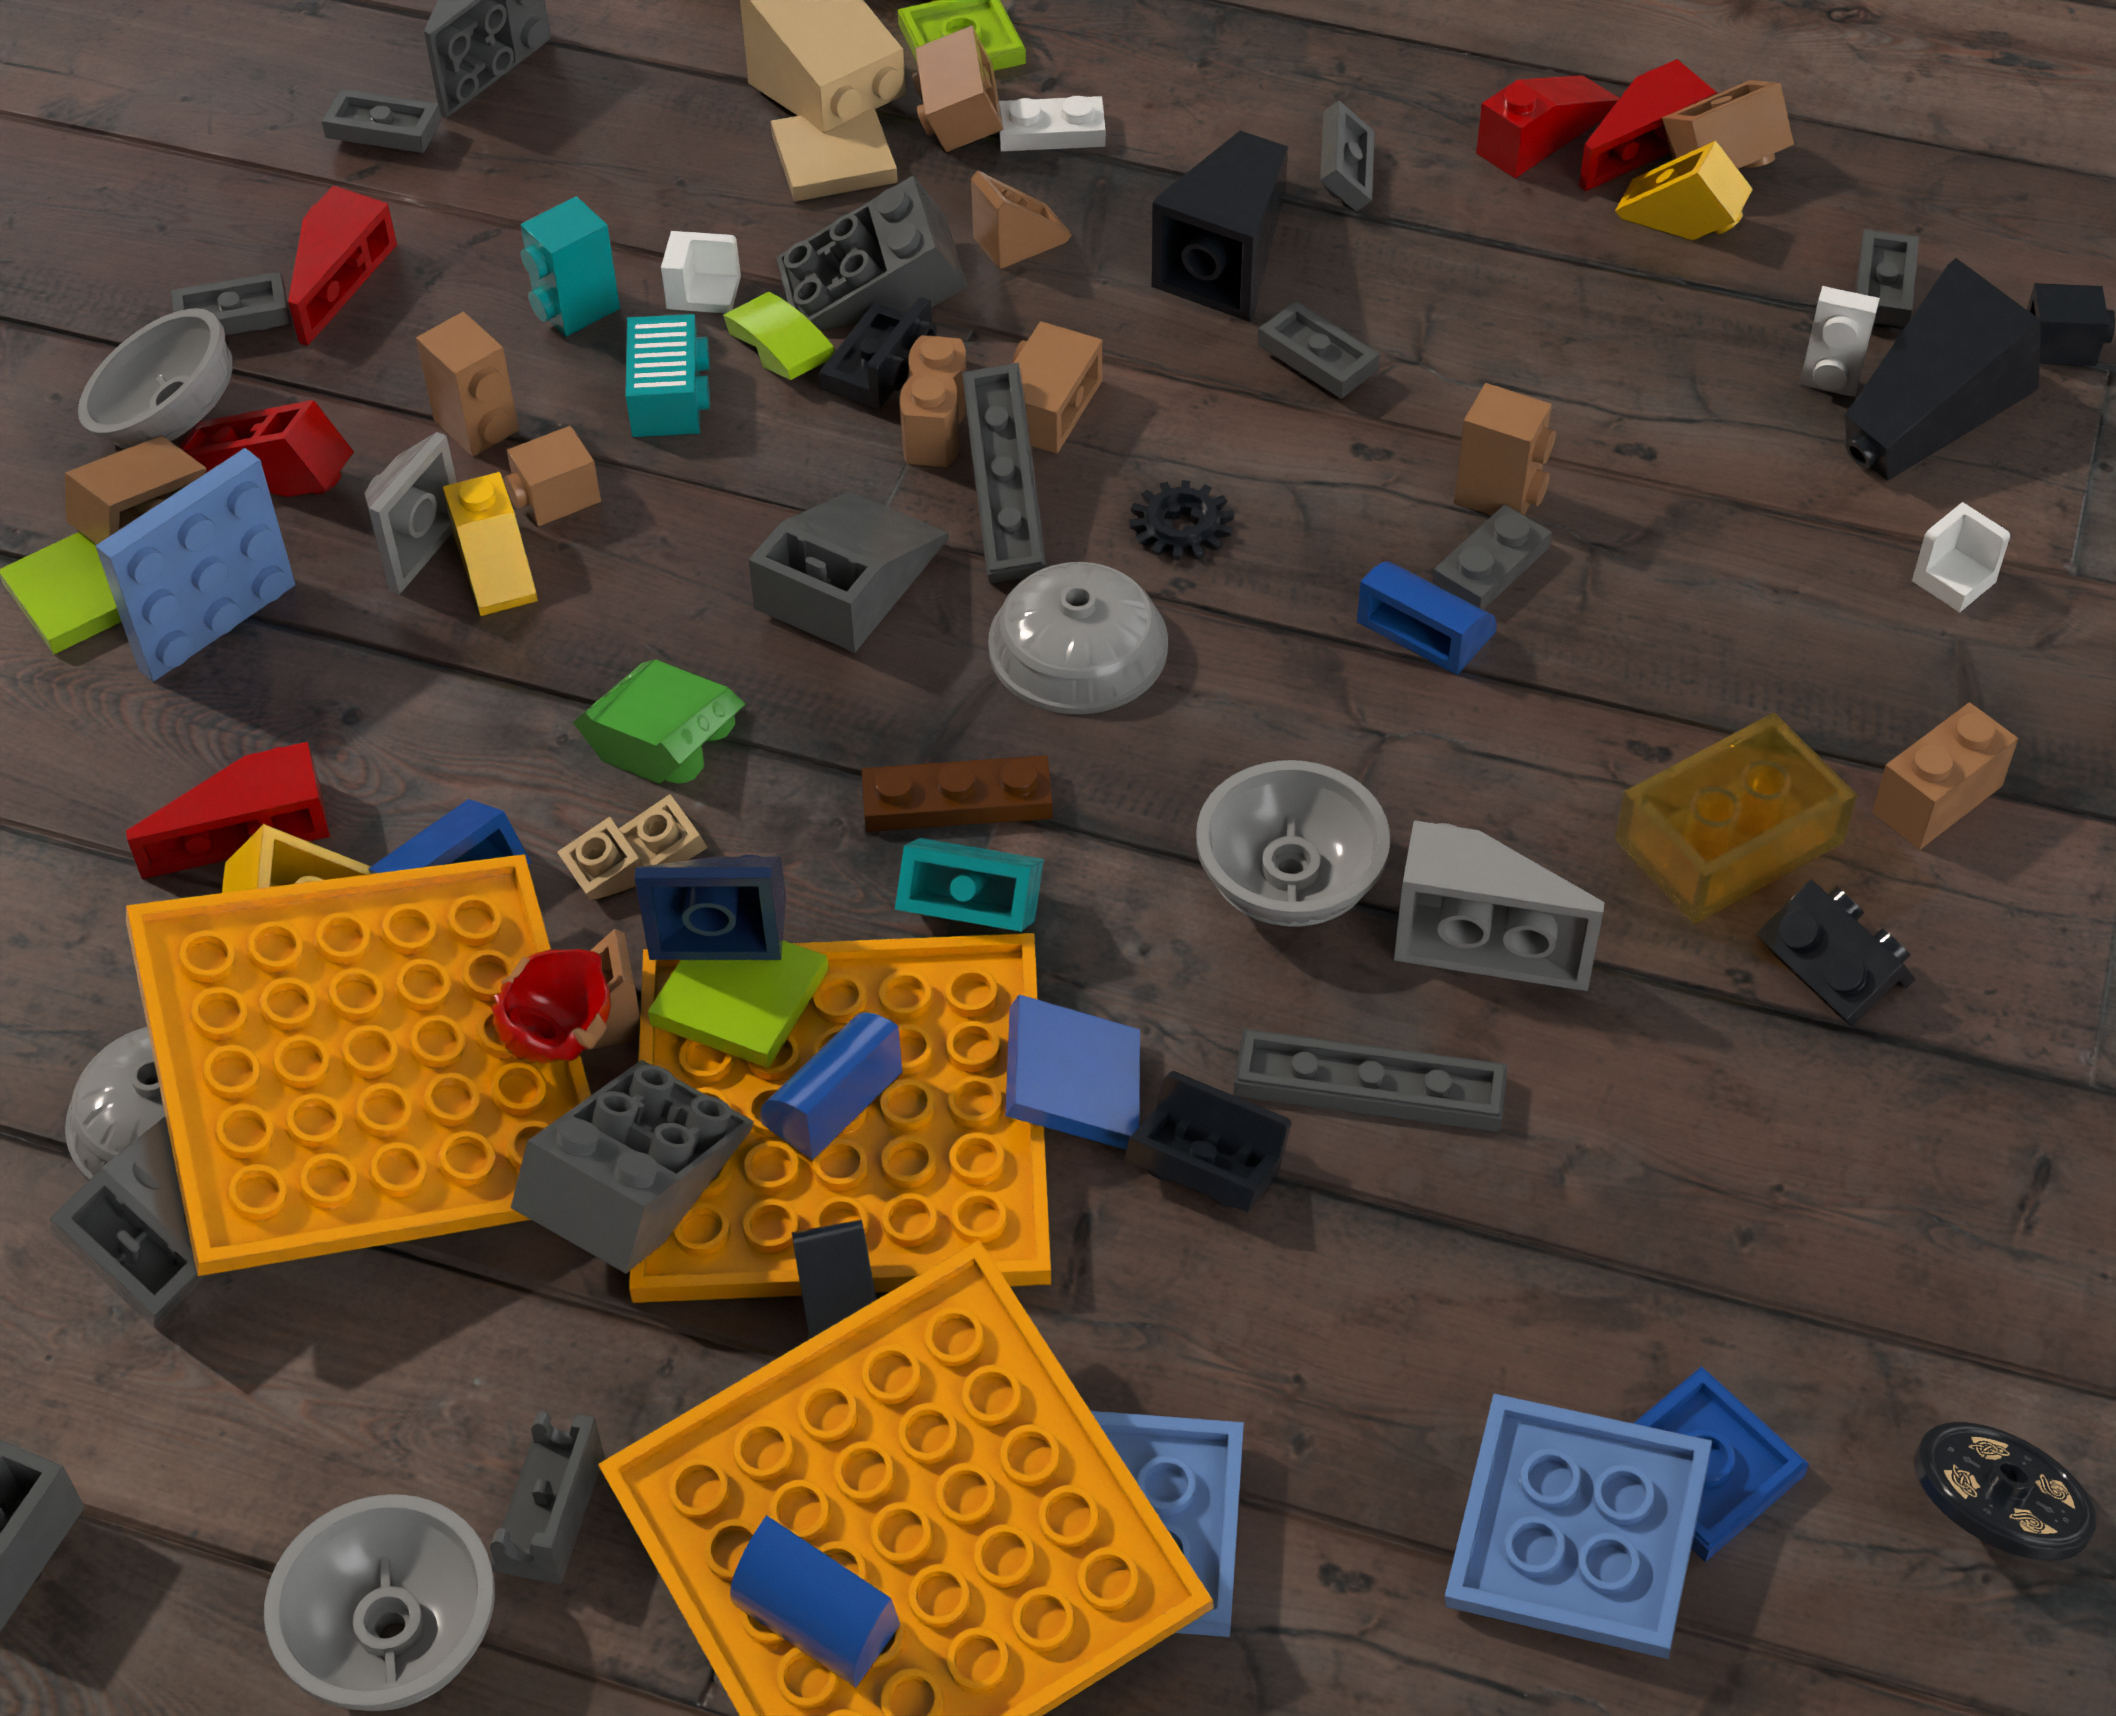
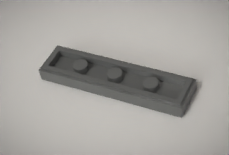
(1004, 473)
(1371, 1080)

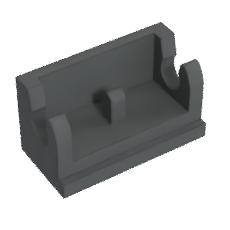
(549, 1500)

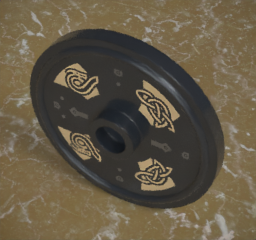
(2005, 1491)

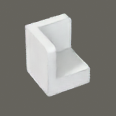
(700, 272)
(1961, 557)

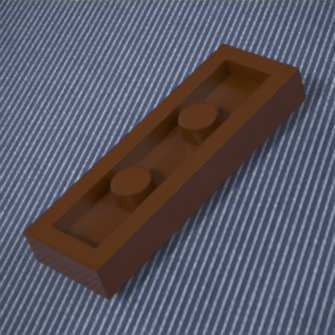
(957, 793)

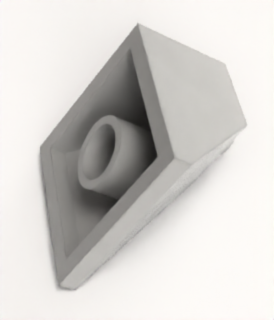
(411, 509)

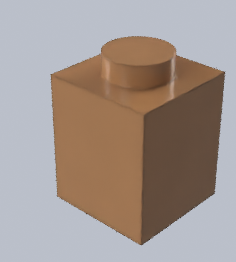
(552, 476)

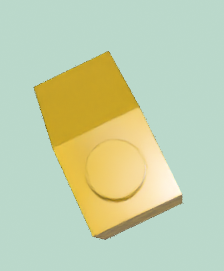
(1688, 195)
(490, 543)

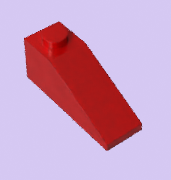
(1537, 119)
(1634, 126)
(336, 253)
(293, 441)
(228, 808)

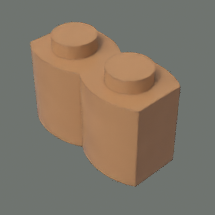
(933, 401)

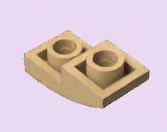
(607, 856)

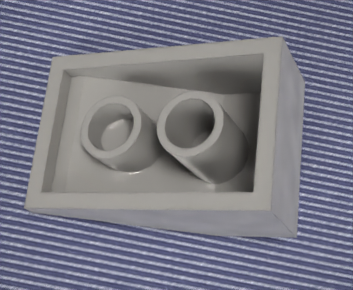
(1492, 911)

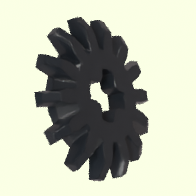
(1171, 504)

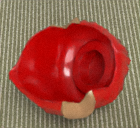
(553, 1006)

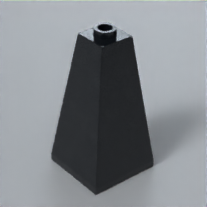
(1220, 225)
(1947, 373)

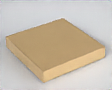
(834, 161)

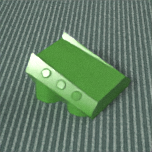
(659, 722)

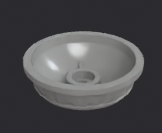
(158, 380)
(1078, 639)
(1298, 822)
(113, 1102)
(374, 1568)

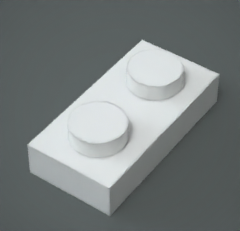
(1052, 123)
(1839, 341)

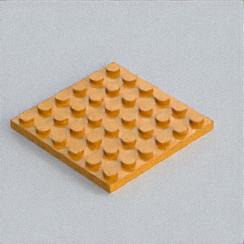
(343, 1058)
(919, 1165)
(944, 1470)

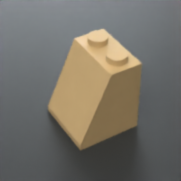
(821, 57)

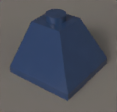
(713, 908)

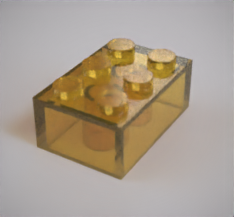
(1734, 817)

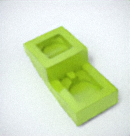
(782, 334)

